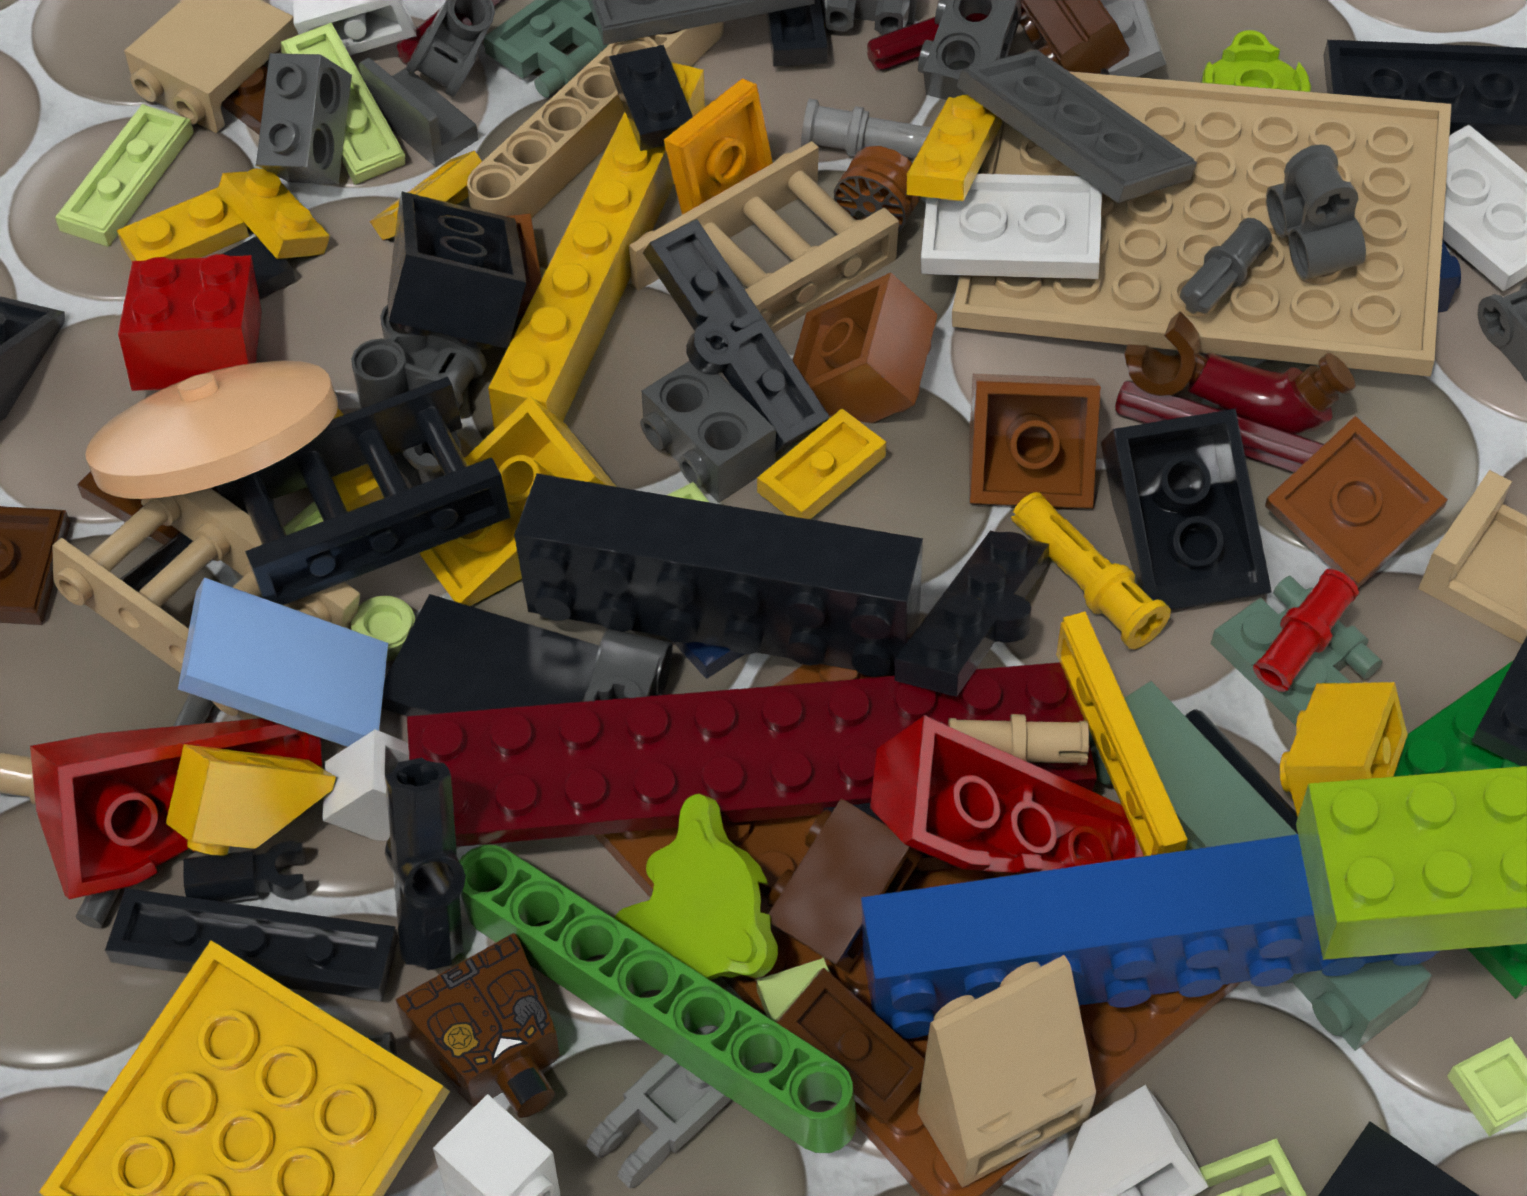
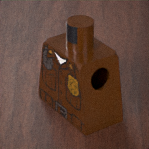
(486, 1027)

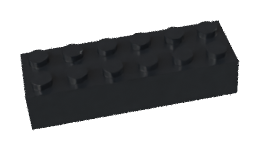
(719, 574)

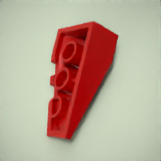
(111, 793)
(990, 807)

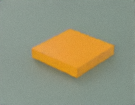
(719, 146)

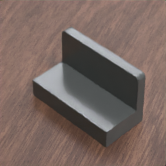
(419, 113)

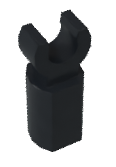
(245, 874)

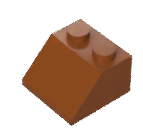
(867, 349)
(1033, 439)

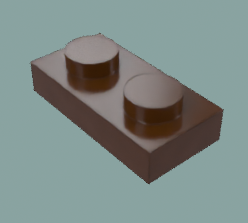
(847, 1031)

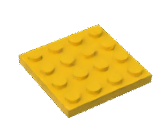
(249, 1098)

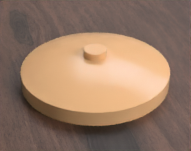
(212, 429)

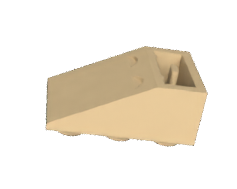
(1006, 1070)

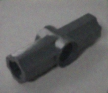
(420, 835)

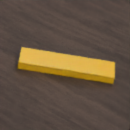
(1118, 739)

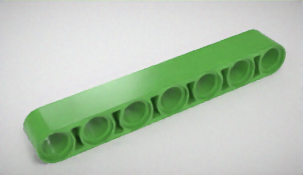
(672, 1016)

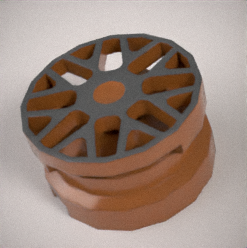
(876, 182)

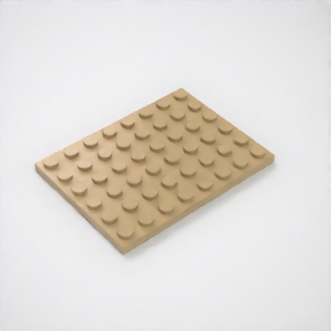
(1242, 140)

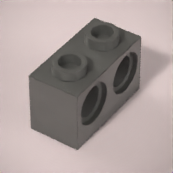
(966, 41)
(303, 118)
(707, 430)

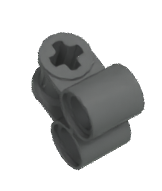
(1317, 214)
(408, 360)

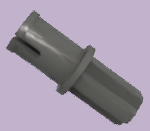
(1226, 266)

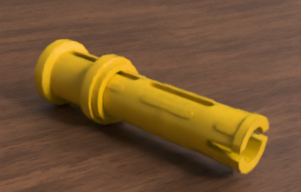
(1105, 585)

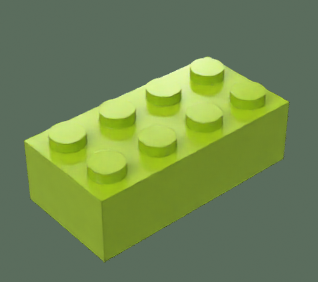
(1417, 861)

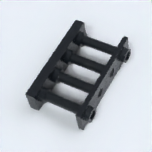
(379, 532)

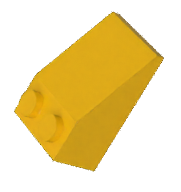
(521, 446)

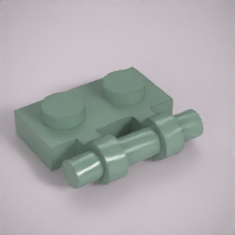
(538, 36)
(1253, 630)

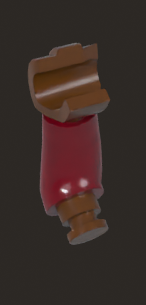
(1285, 400)

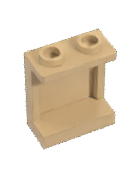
(205, 54)
(1484, 561)

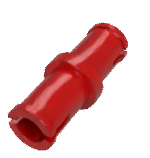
(1306, 630)

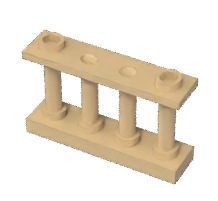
(815, 271)
(217, 533)

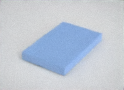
(283, 665)

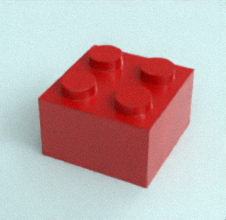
(188, 318)

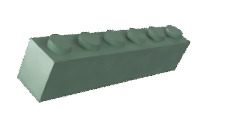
(1224, 809)

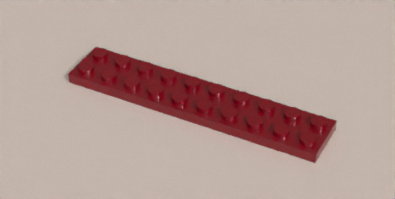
(748, 748)

